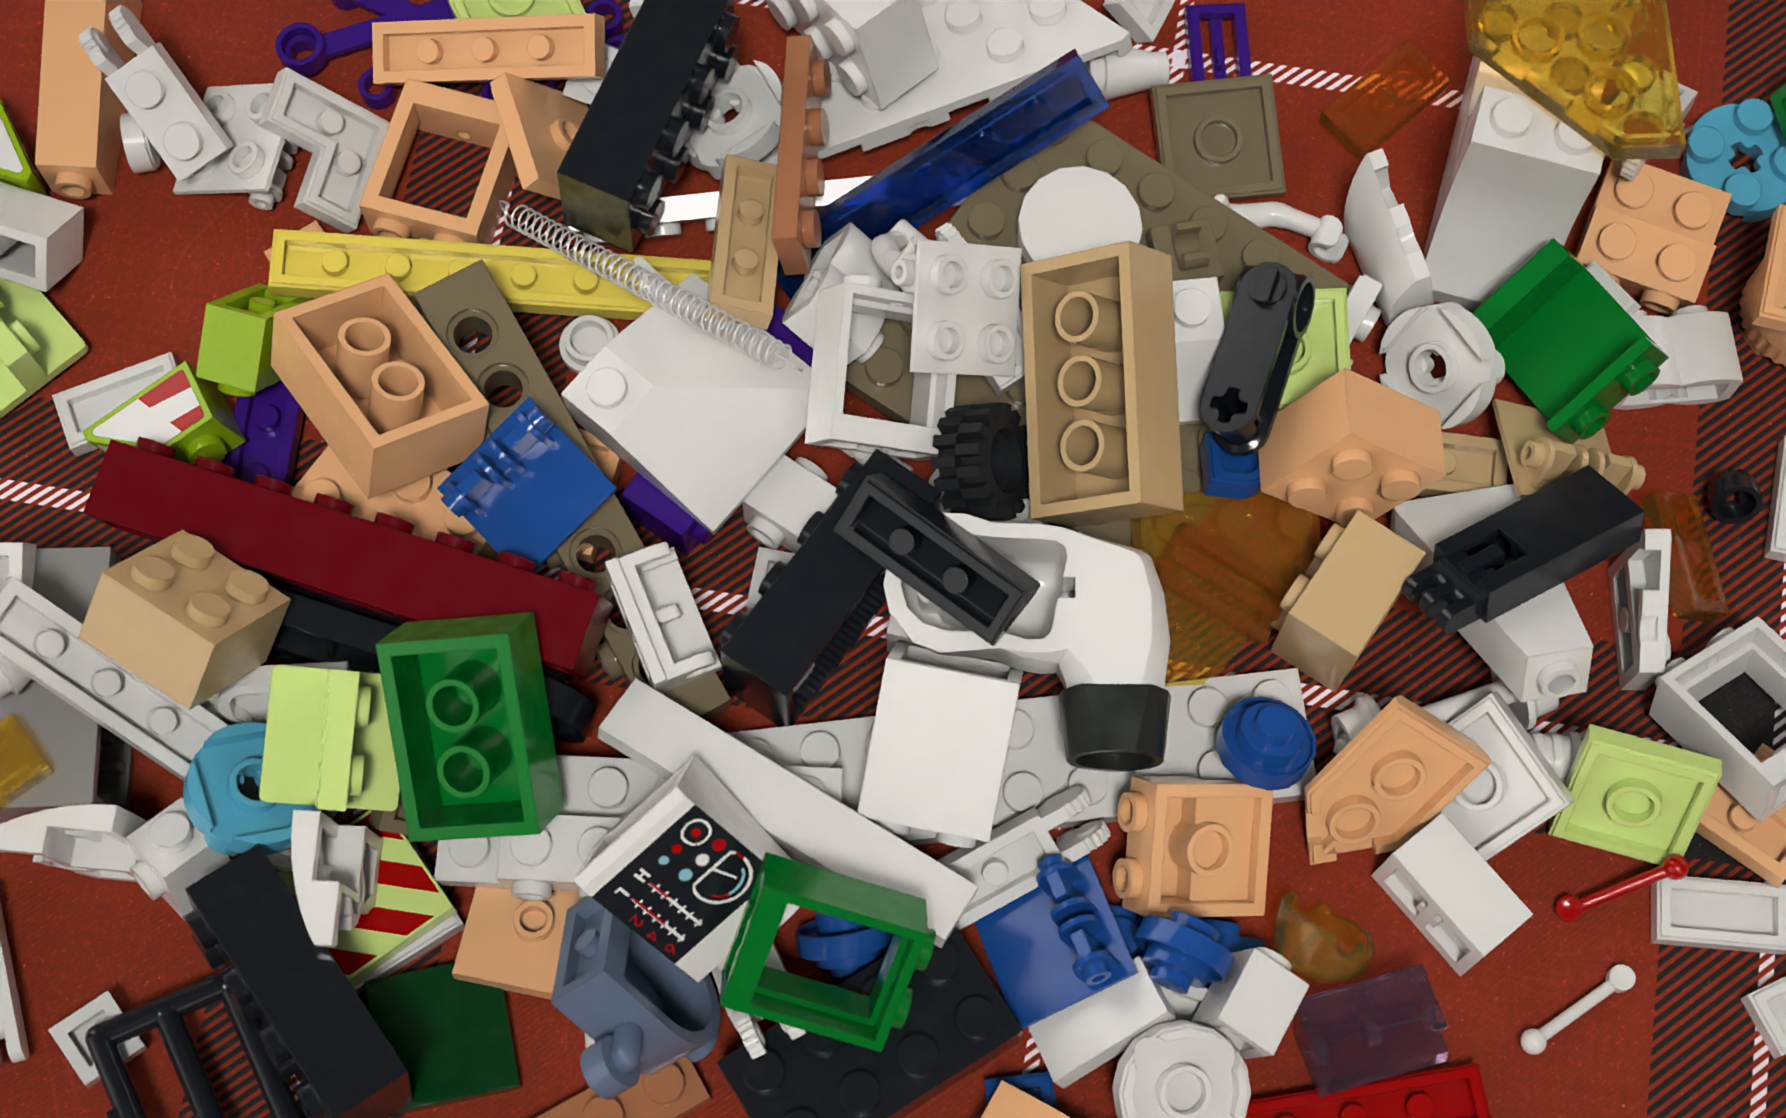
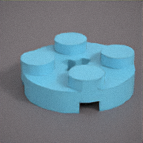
(1745, 129)
(217, 806)

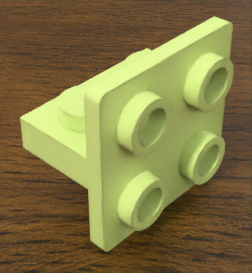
(33, 343)
(328, 741)

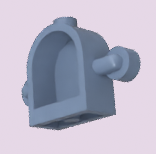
(629, 1001)

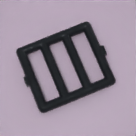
(167, 1016)

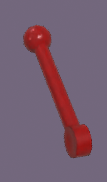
(1571, 908)

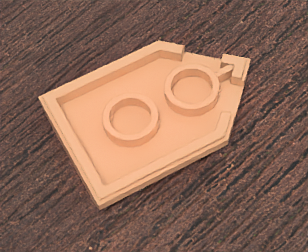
(1388, 782)

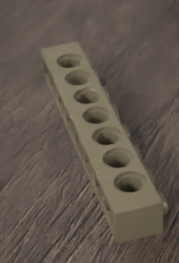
(473, 303)

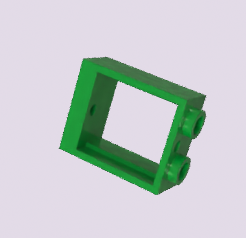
(810, 1004)

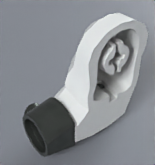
(1090, 622)

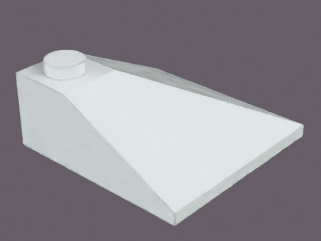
(691, 407)

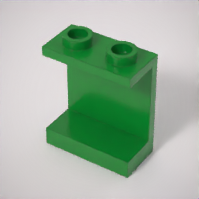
(1568, 342)

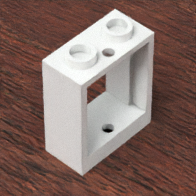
(825, 418)
(1676, 708)

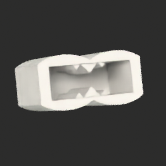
(840, 255)
(1700, 362)

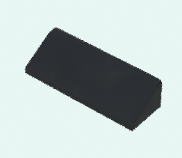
(936, 556)

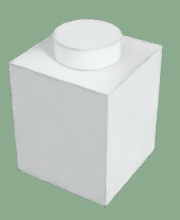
(1253, 1002)

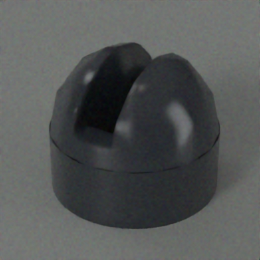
(1747, 494)

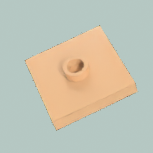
(537, 128)
(513, 941)

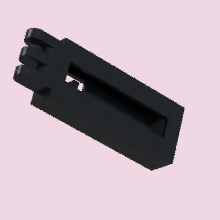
(1555, 528)

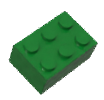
(470, 727)

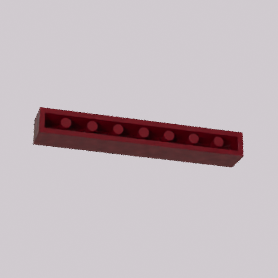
(341, 554)

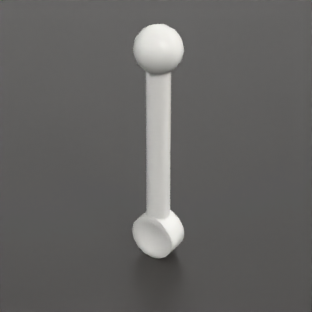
(1618, 979)

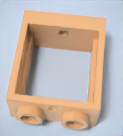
(452, 116)

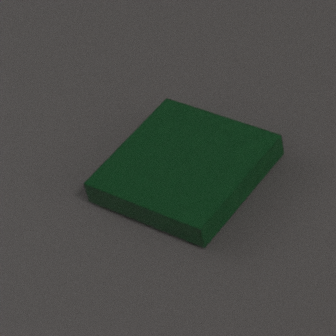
(447, 1035)

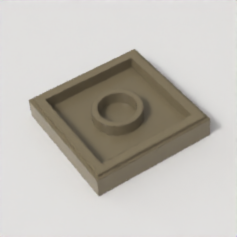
(1221, 135)

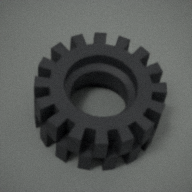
(982, 461)

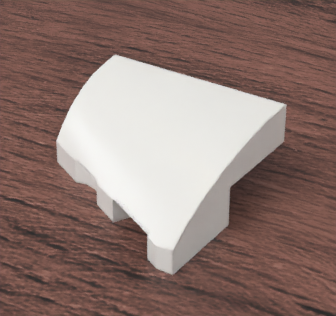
(1385, 240)
(77, 839)
(333, 873)

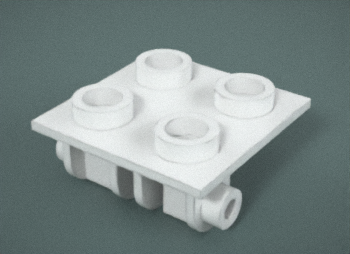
(257, 155)
(962, 307)

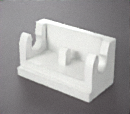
(661, 617)
(1451, 894)

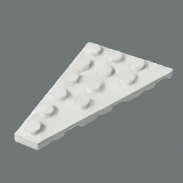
(979, 55)

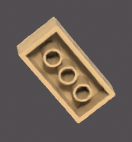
(1101, 386)

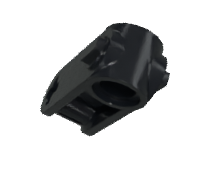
(1256, 355)

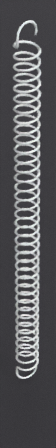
(588, 266)

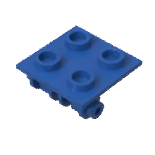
(527, 486)
(1056, 942)

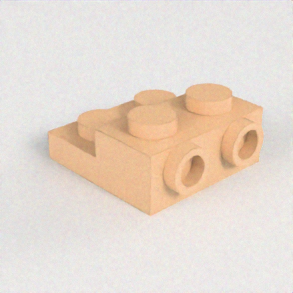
(1654, 234)
(1194, 847)

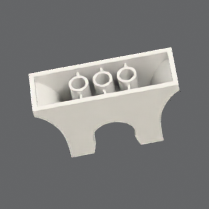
(1505, 189)

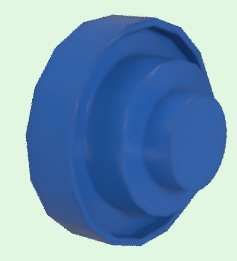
(1266, 743)
(840, 944)
(1183, 951)

